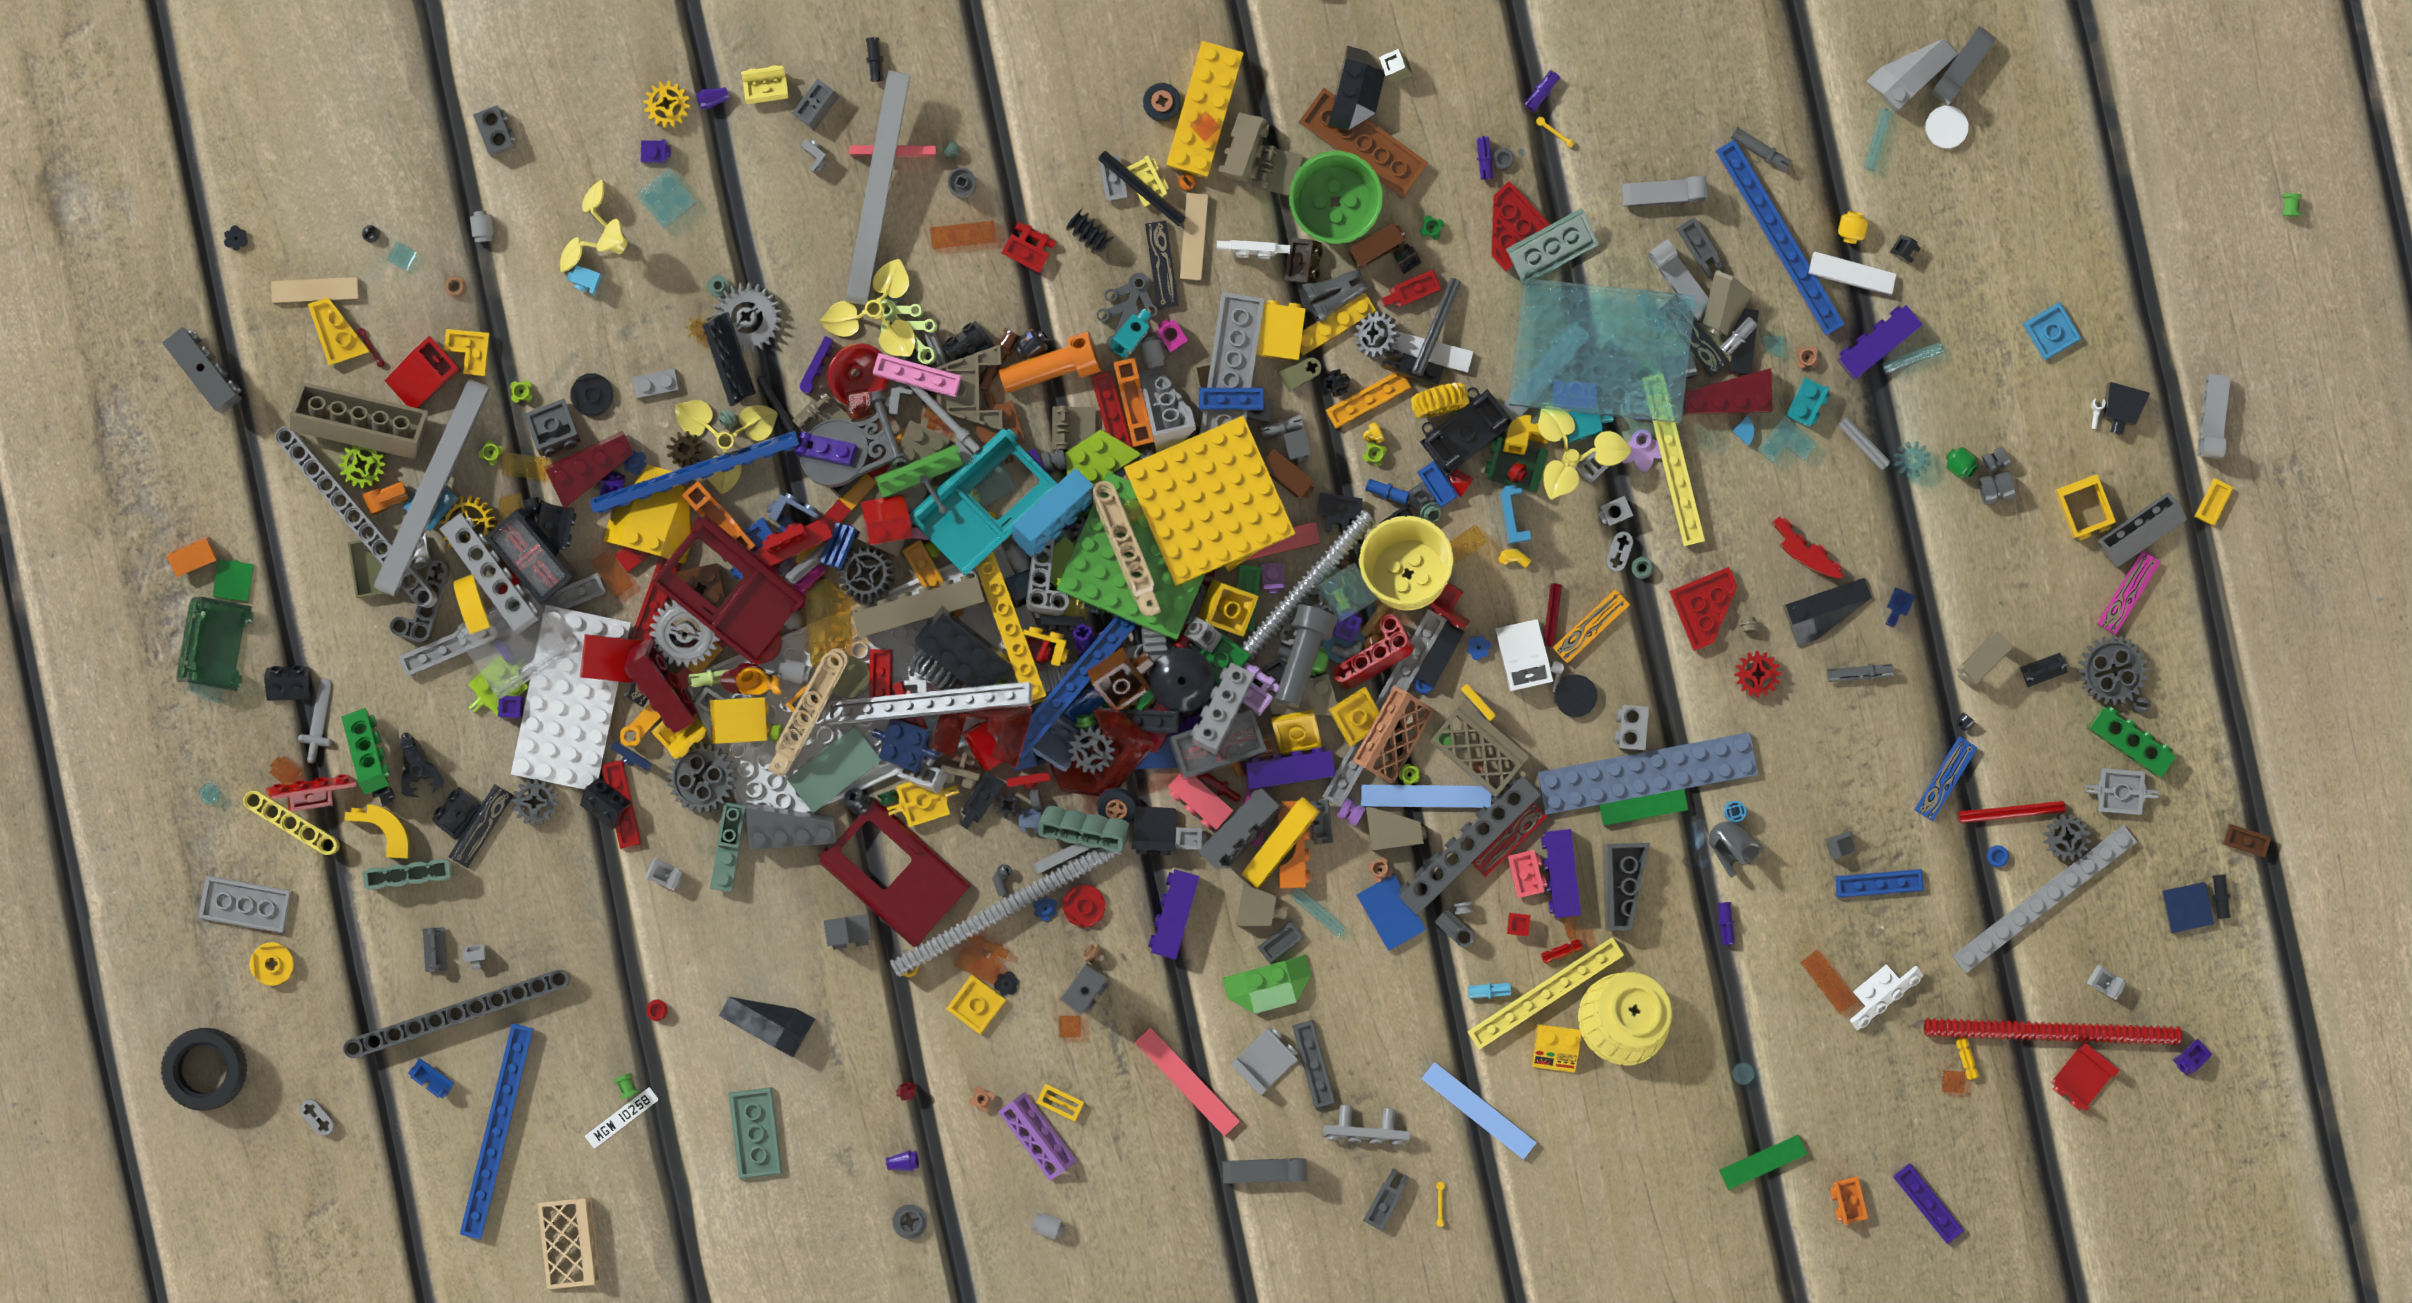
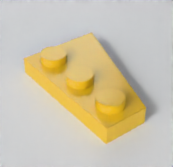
(335, 333)

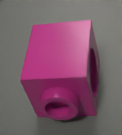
(1171, 345)

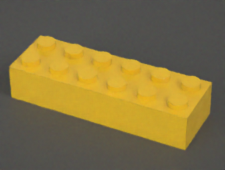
(1209, 92)

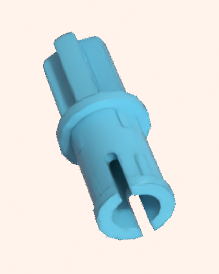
(1489, 990)

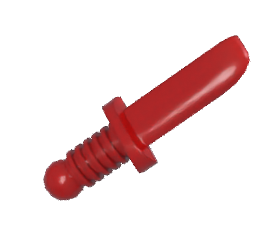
(1221, 787)

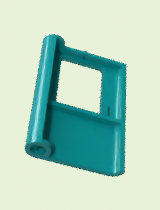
(967, 530)

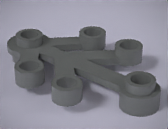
(1128, 307)

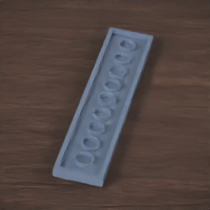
(1647, 773)

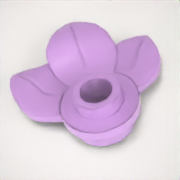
(1643, 453)

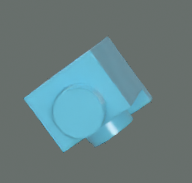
(584, 279)

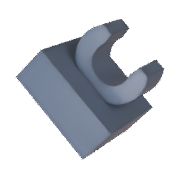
(1029, 818)

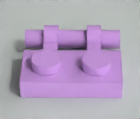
(1258, 698)

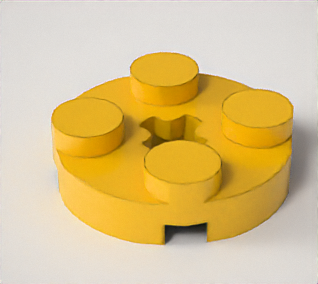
(263, 972)

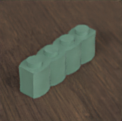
(1078, 827)
(412, 873)

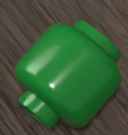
(1961, 463)

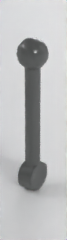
(924, 479)

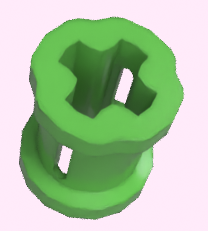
(2291, 204)
(626, 1086)

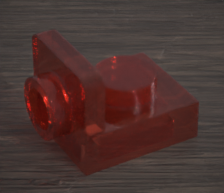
(858, 403)

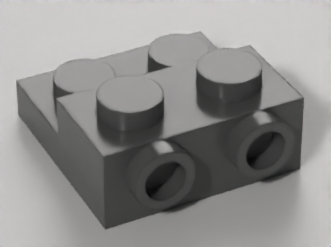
(552, 428)

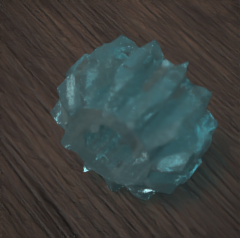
(1918, 454)

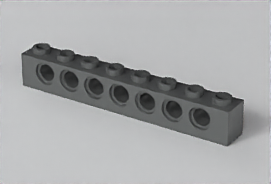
(1527, 795)

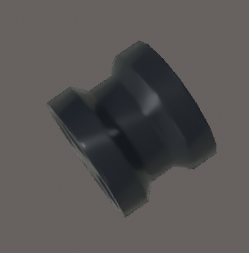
(856, 801)

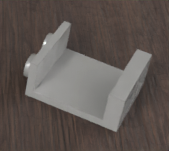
(1264, 1060)

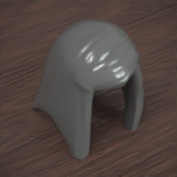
(1733, 845)

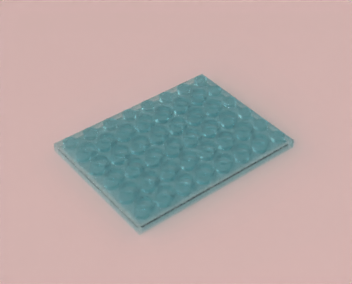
(1602, 350)

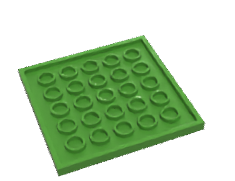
(1098, 579)

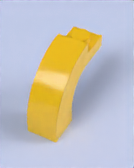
(471, 604)
(394, 829)

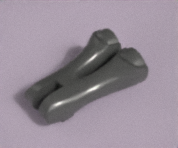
(1318, 290)

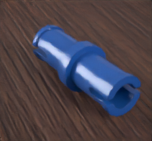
(1387, 491)

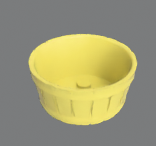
(1404, 545)
(1610, 1026)

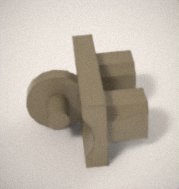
(963, 767)

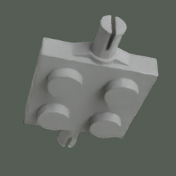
(2121, 791)

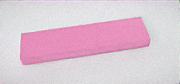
(917, 375)

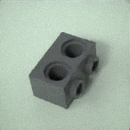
(489, 132)
(1297, 446)

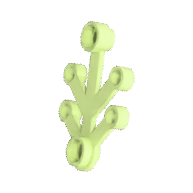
(916, 325)

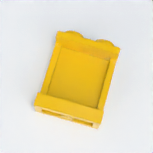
(1281, 331)
(739, 720)

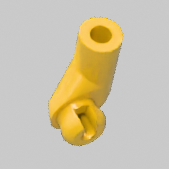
(1511, 555)

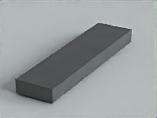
(1314, 1064)

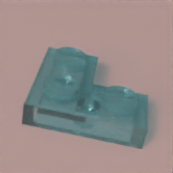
(1786, 436)

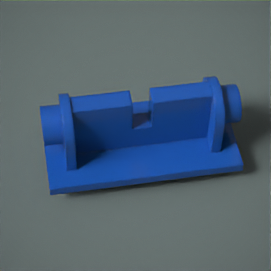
(438, 1083)

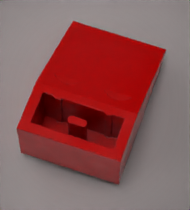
(422, 373)

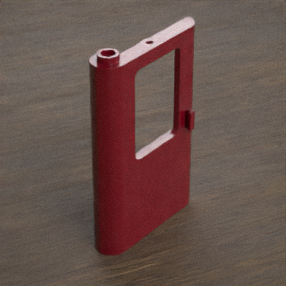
(754, 607)
(920, 891)

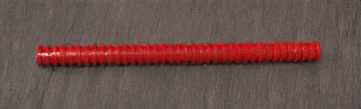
(2053, 1031)

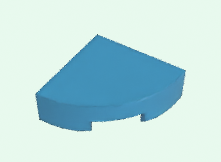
(1745, 431)

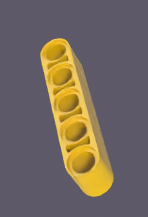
(1280, 842)

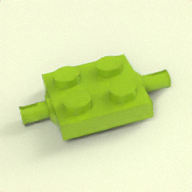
(486, 695)

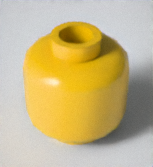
(1853, 227)

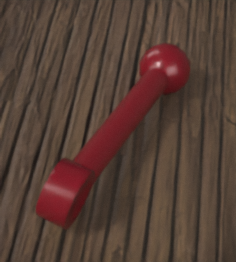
(362, 333)

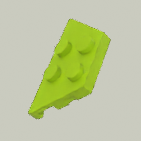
(1098, 456)

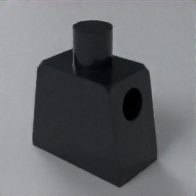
(2123, 406)

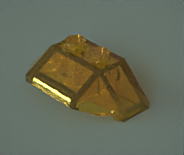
(827, 620)

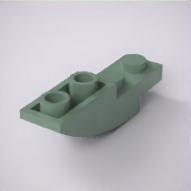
(728, 847)

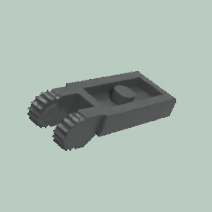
(1699, 245)
(1385, 1202)

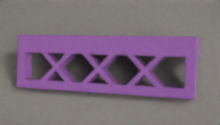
(1039, 1134)

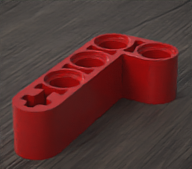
(1372, 655)

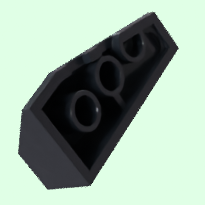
(1821, 612)
(774, 1024)

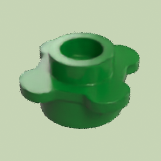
(1429, 221)

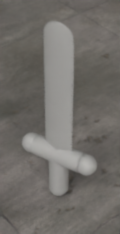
(319, 715)

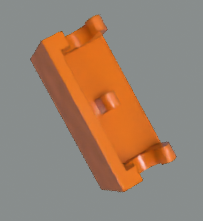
(192, 556)

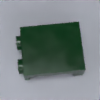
(1503, 461)

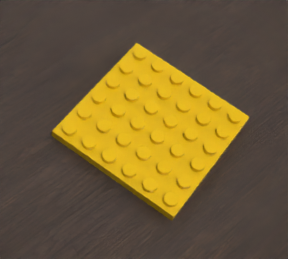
(1209, 500)

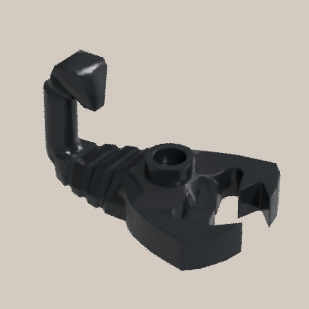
(416, 766)

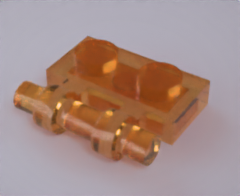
(978, 964)

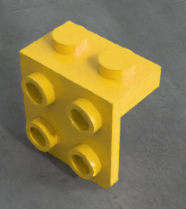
(1060, 653)
(679, 743)

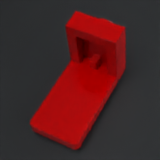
(1040, 650)

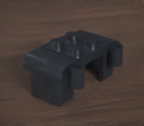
(1466, 431)

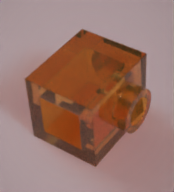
(285, 770)

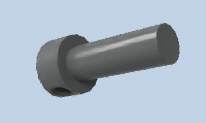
(1312, 628)

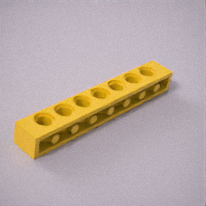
(1010, 626)

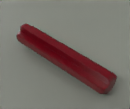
(1552, 615)

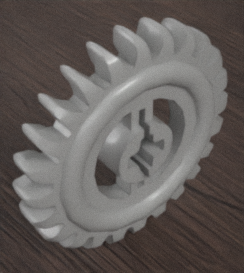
(763, 304)
(669, 648)

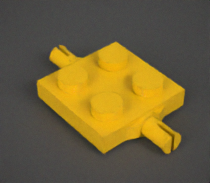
(921, 804)

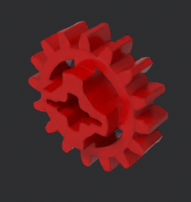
(1757, 663)

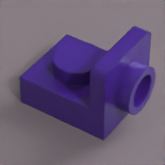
(655, 151)
(612, 482)
(1348, 628)
(2192, 1057)

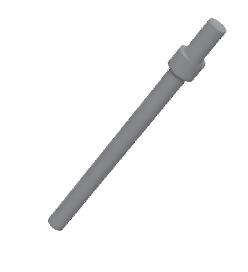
(961, 433)

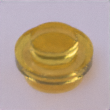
(1133, 510)

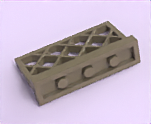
(1486, 733)

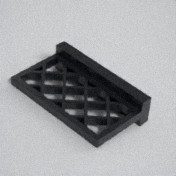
(728, 358)

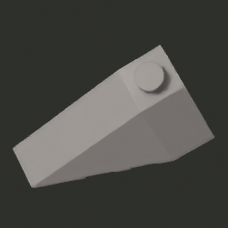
(1906, 76)
(1167, 412)

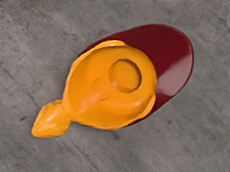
(750, 679)

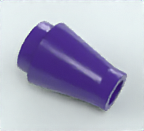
(711, 97)
(904, 1161)

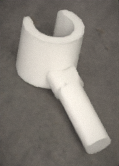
(2096, 412)
(1557, 667)

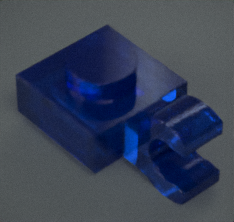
(1899, 604)

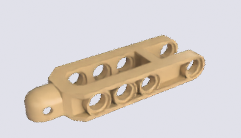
(1114, 522)
(822, 686)

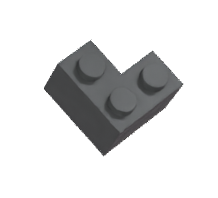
(848, 930)

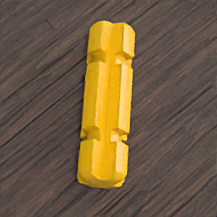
(1967, 1058)

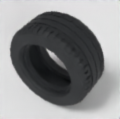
(172, 1069)

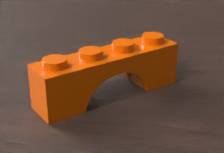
(1133, 402)
(706, 504)
(1293, 872)

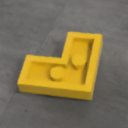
(475, 347)

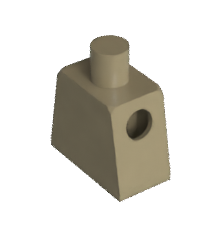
(1258, 908)

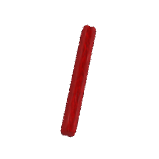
(2011, 812)

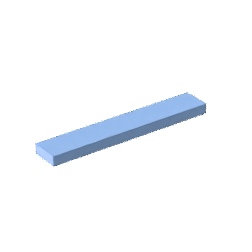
(1424, 796)
(1478, 1110)

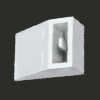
(1523, 655)

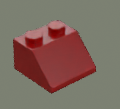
(886, 519)

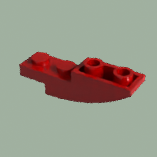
(1812, 557)

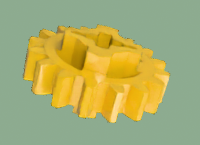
(676, 102)

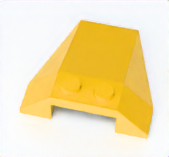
(653, 523)

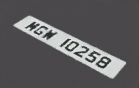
(621, 1118)

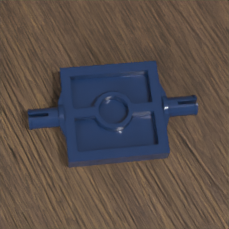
(905, 744)

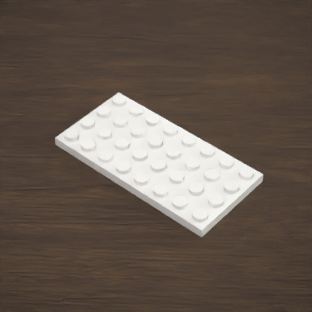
(565, 714)

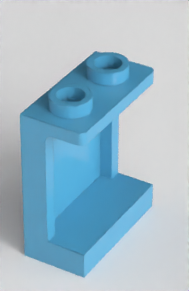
(1508, 517)

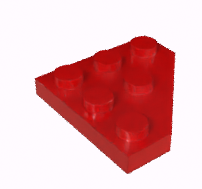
(1512, 222)
(1704, 605)

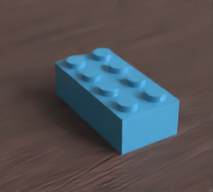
(1053, 513)

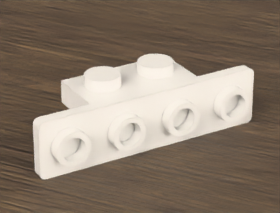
(1881, 991)

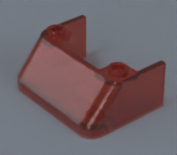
(1005, 723)
(1131, 748)

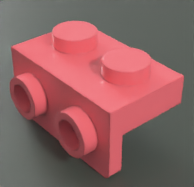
(1526, 873)

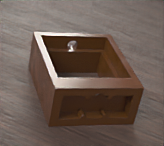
(1377, 245)
(1288, 475)

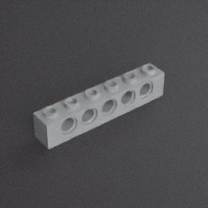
(454, 531)

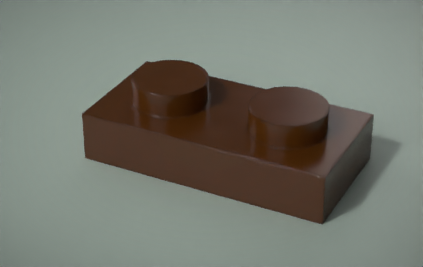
(2246, 840)

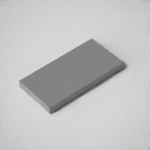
(245, 904)

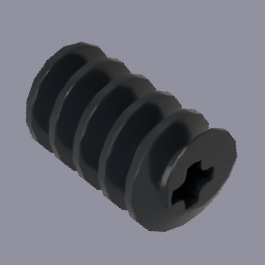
(1089, 232)

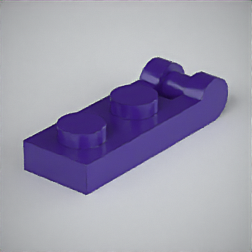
(817, 366)
(826, 449)

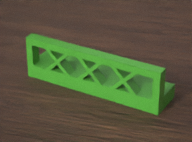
(910, 474)

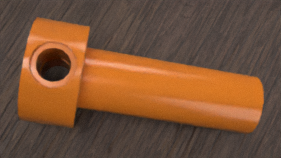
(1078, 356)

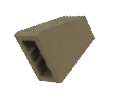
(1725, 304)
(1392, 830)

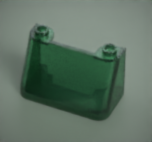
(212, 643)

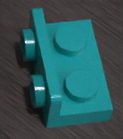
(1807, 402)

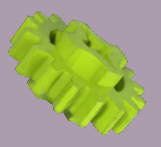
(353, 468)

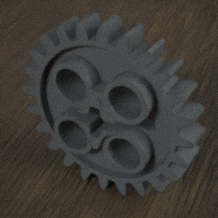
(2118, 688)
(717, 788)

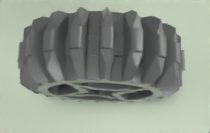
(873, 570)
(934, 672)

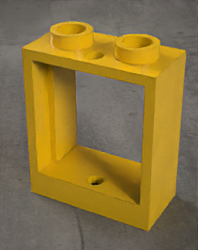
(2100, 494)

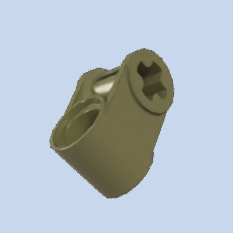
(1297, 375)

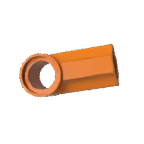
(380, 499)

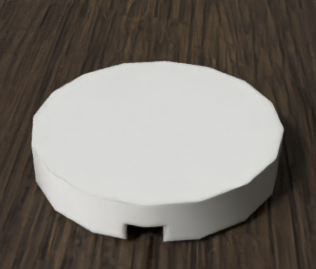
(1946, 127)

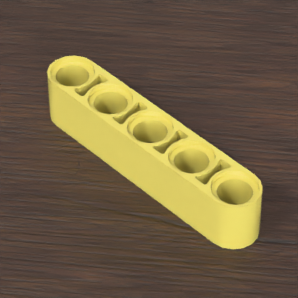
(281, 822)

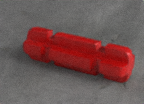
(1561, 951)

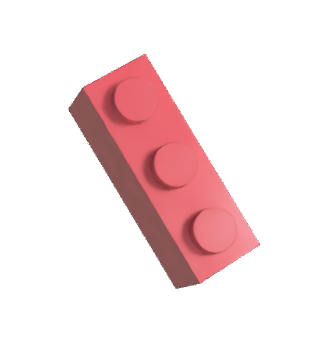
(1200, 800)

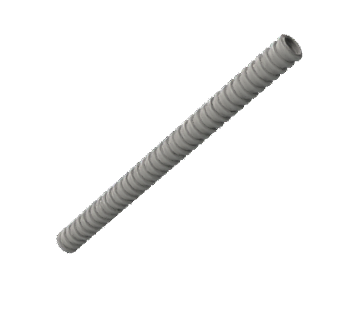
(1306, 586)
(1001, 910)

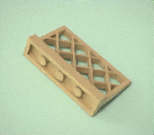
(587, 1244)

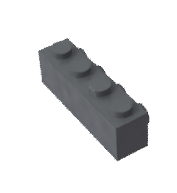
(2142, 530)

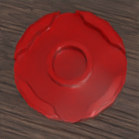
(1084, 905)

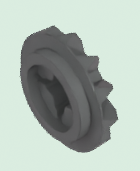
(901, 1216)

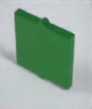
(233, 580)

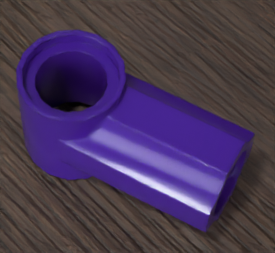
(1084, 639)

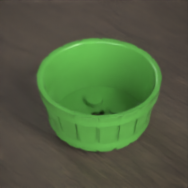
(1333, 176)

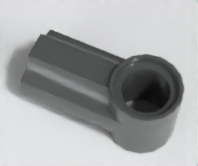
(1453, 926)

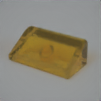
(524, 466)

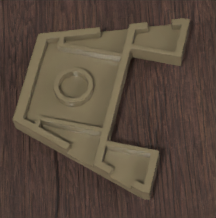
(967, 401)

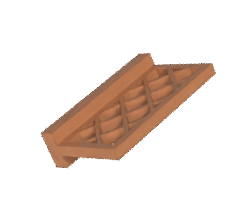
(1383, 729)

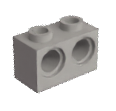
(1639, 728)

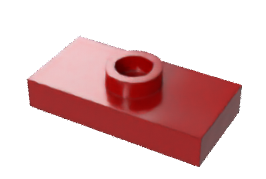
(631, 558)
(1029, 781)

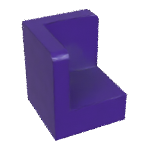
(511, 707)

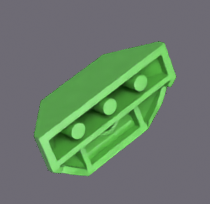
(1269, 985)

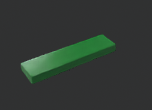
(1643, 807)
(1762, 1162)

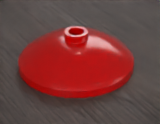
(858, 357)

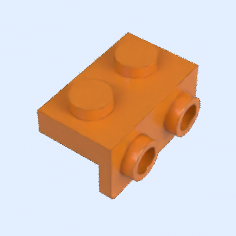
(1849, 1200)

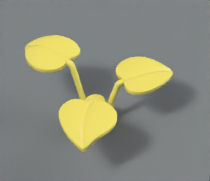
(610, 239)
(898, 337)
(756, 421)
(1561, 475)

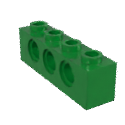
(2101, 727)
(365, 750)

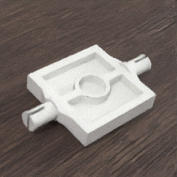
(1245, 248)

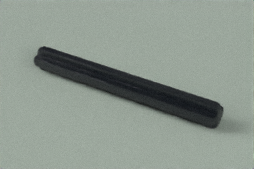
(1141, 188)

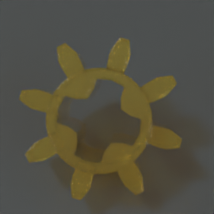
(694, 323)

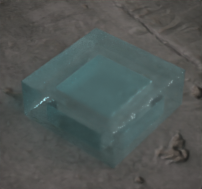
(401, 256)

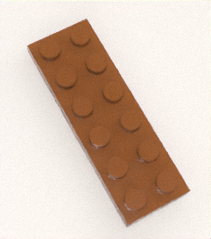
(1390, 159)

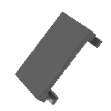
(815, 104)

